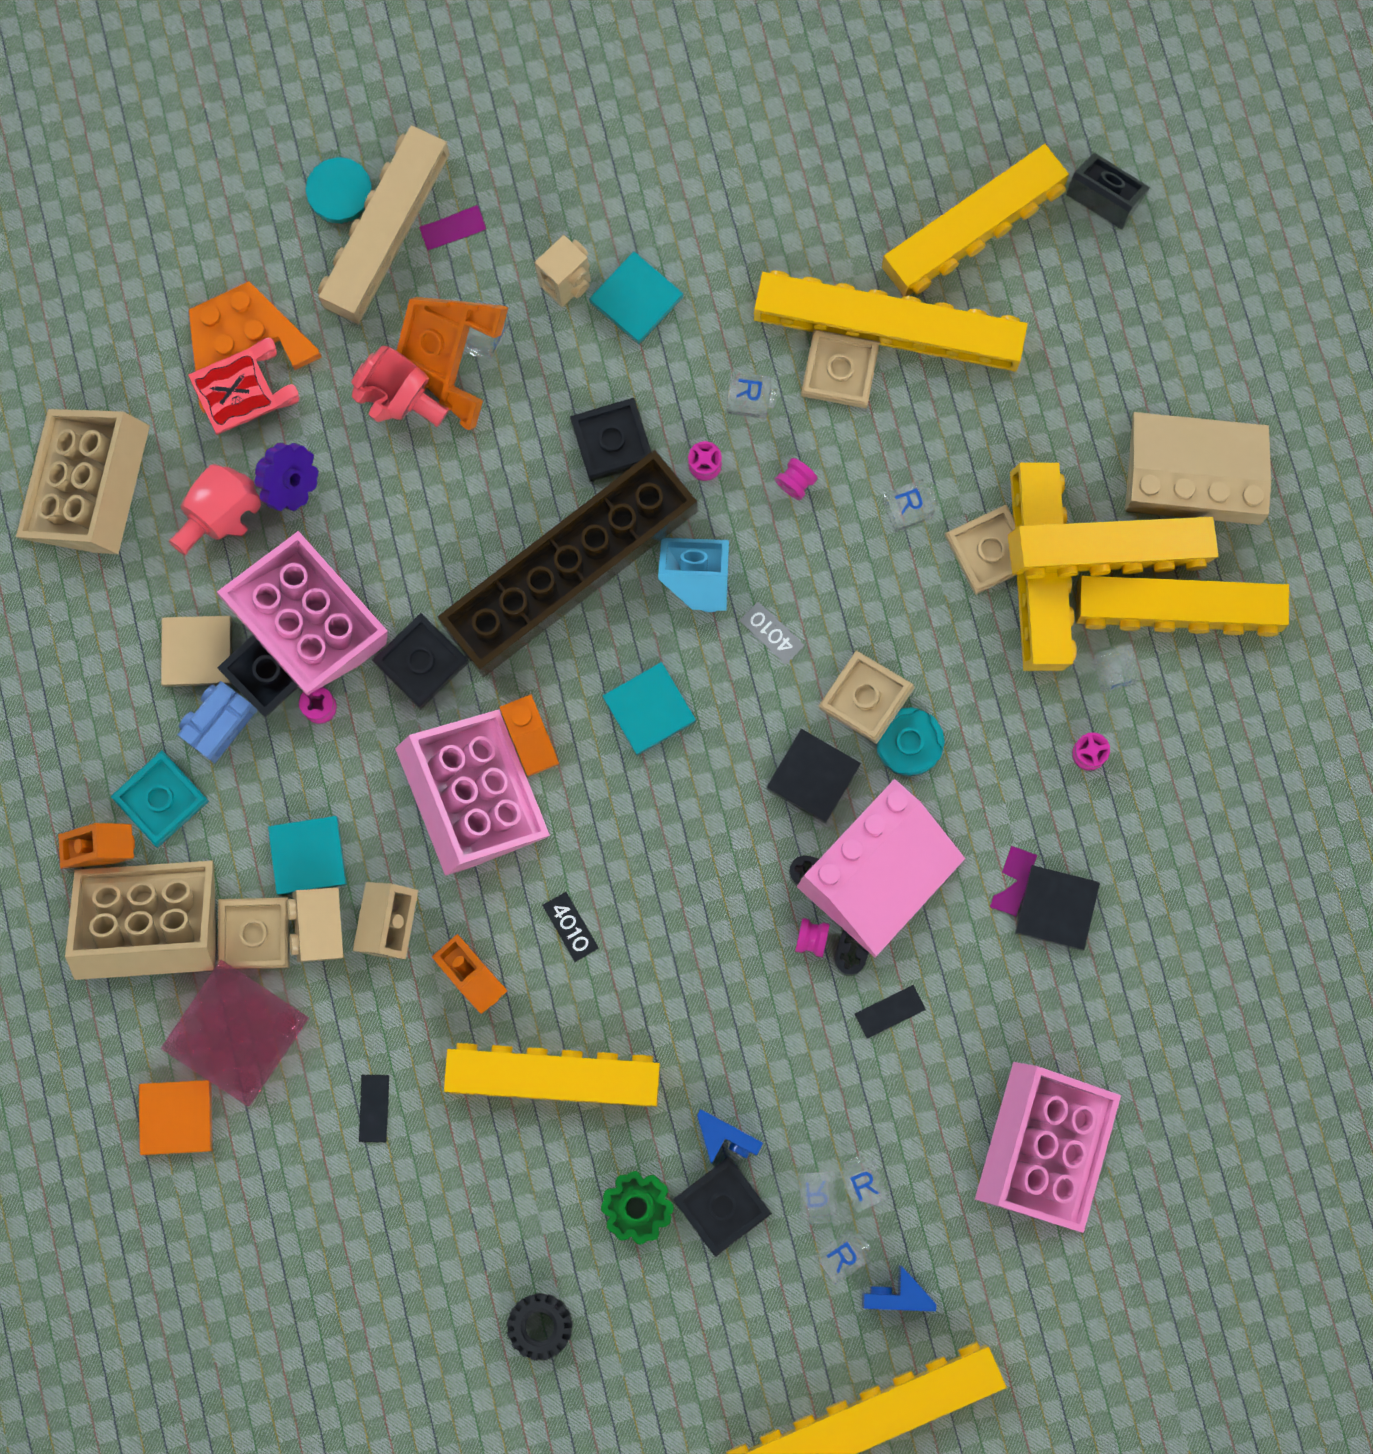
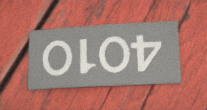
(772, 633)

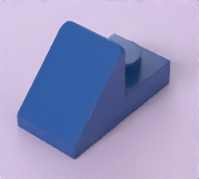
(717, 1131)
(909, 1296)

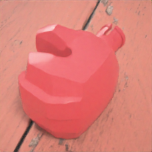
(394, 388)
(216, 506)

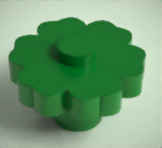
(637, 1207)

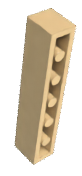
(384, 224)

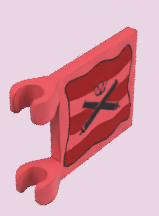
(236, 389)

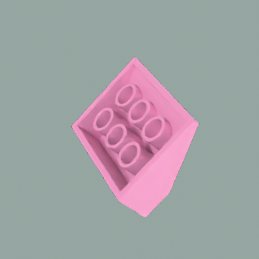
(304, 614)
(471, 791)
(882, 868)
(1048, 1146)

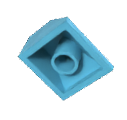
(696, 571)

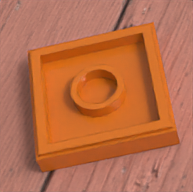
(175, 1117)

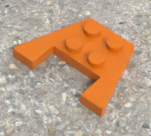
(240, 321)
(435, 341)

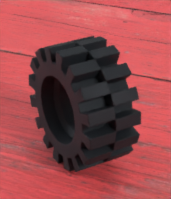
(517, 1326)

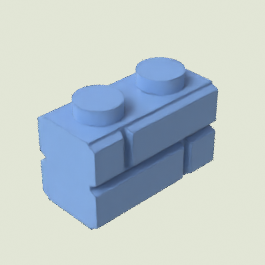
(216, 721)

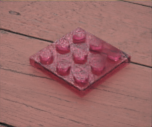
(235, 1033)

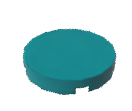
(338, 190)
(911, 743)

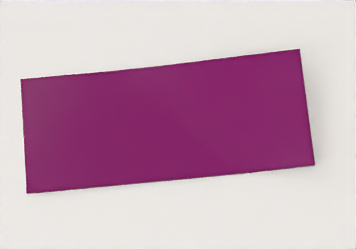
(453, 228)
(1017, 867)

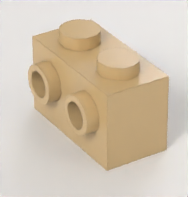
(564, 270)
(385, 920)
(316, 925)

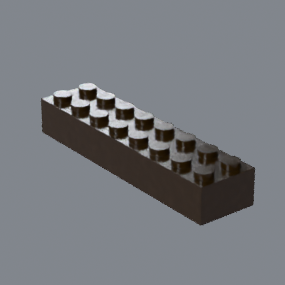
(568, 563)

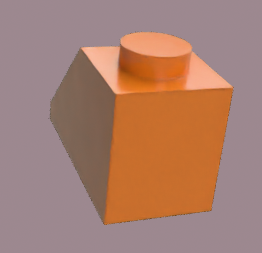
(529, 735)
(96, 845)
(469, 974)

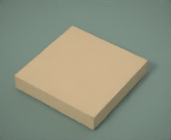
(840, 368)
(984, 548)
(195, 650)
(866, 697)
(254, 933)

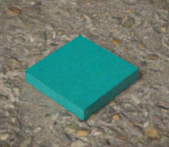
(636, 297)
(649, 708)
(159, 798)
(307, 855)

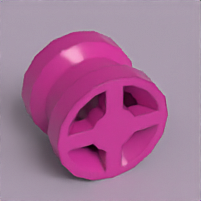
(705, 454)
(796, 479)
(322, 710)
(1097, 749)
(812, 937)

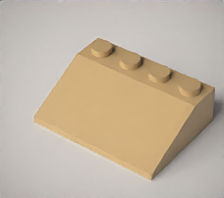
(1199, 468)
(83, 480)
(142, 920)

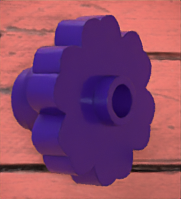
(286, 476)

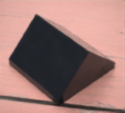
(1106, 190)
(258, 676)

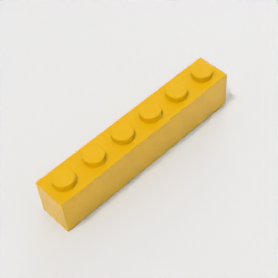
(975, 221)
(1112, 546)
(1042, 601)
(1182, 604)
(552, 1077)

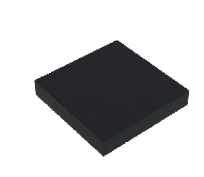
(610, 438)
(420, 661)
(813, 776)
(1057, 907)
(722, 1206)

